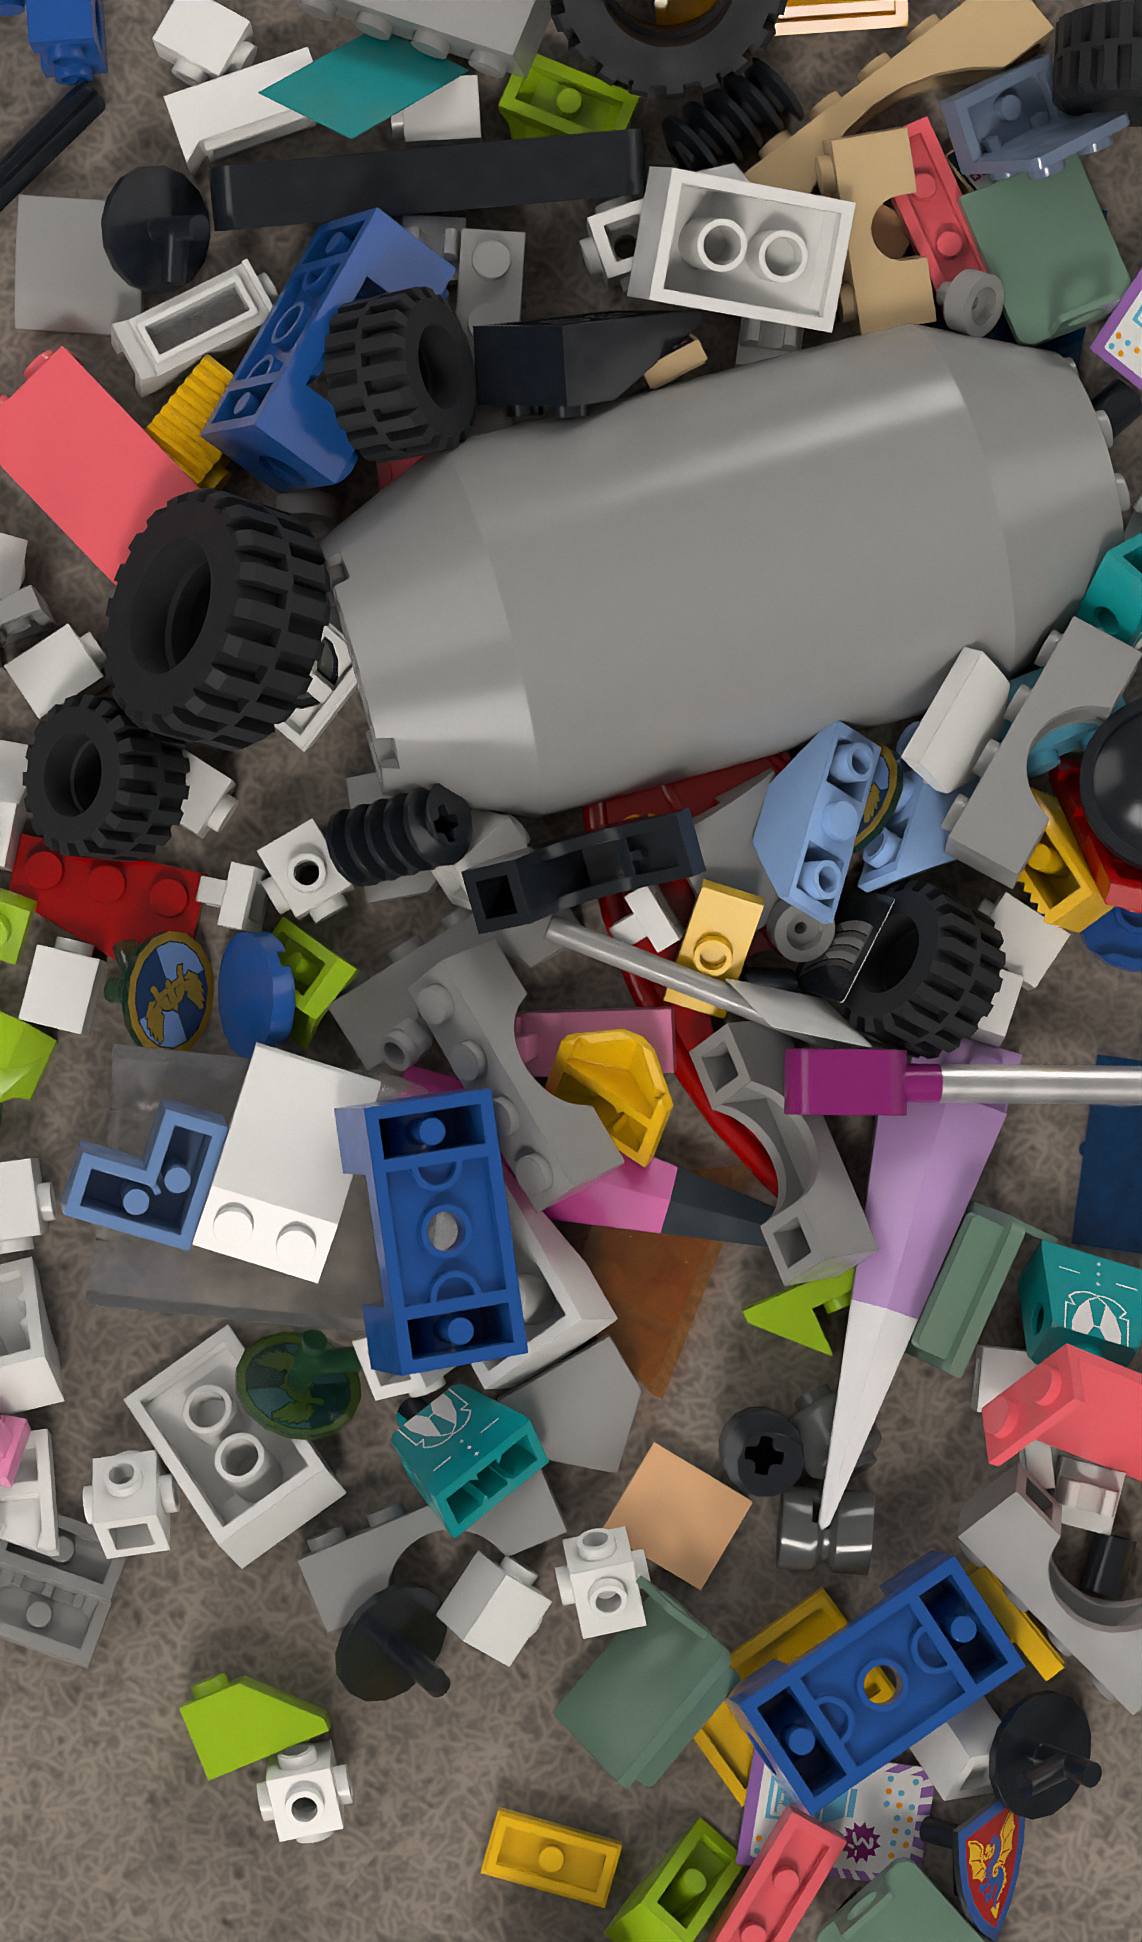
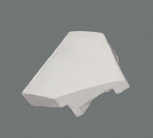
(959, 722)

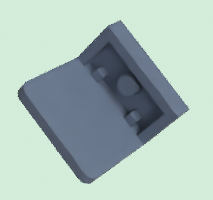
(1014, 128)

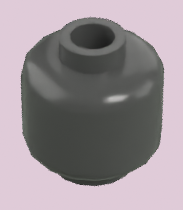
(815, 1428)

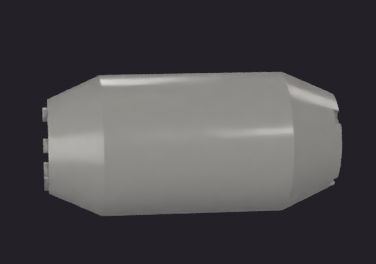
(720, 566)

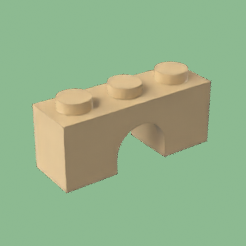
(875, 288)

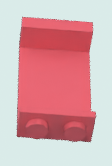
(85, 458)
(1073, 1405)

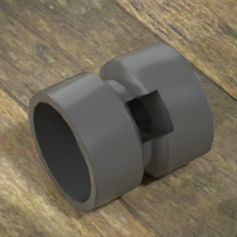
(842, 1544)

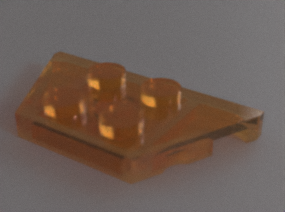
(655, 1287)

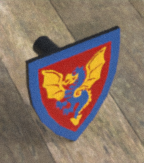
(984, 1862)

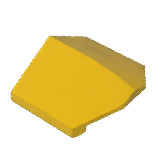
(621, 1081)

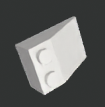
(741, 248)
(281, 1165)
(557, 1295)
(235, 1473)

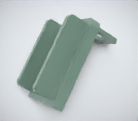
(1048, 251)
(968, 1287)
(649, 1691)
(898, 1907)

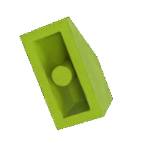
(246, 1721)
(679, 1890)

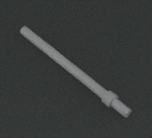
(674, 976)

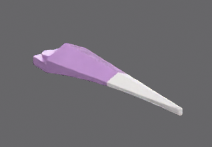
(914, 1201)

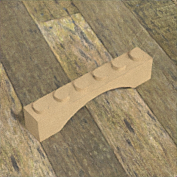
(958, 50)

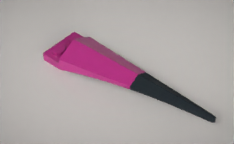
(648, 1198)

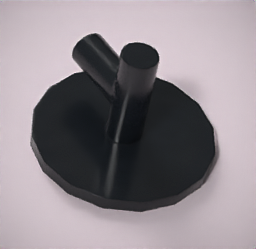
(155, 229)
(393, 1645)
(1041, 1755)

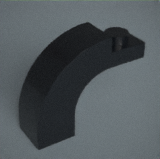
(582, 868)

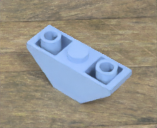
(814, 818)
(913, 836)

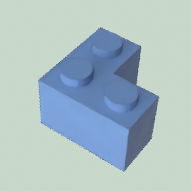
(154, 1194)

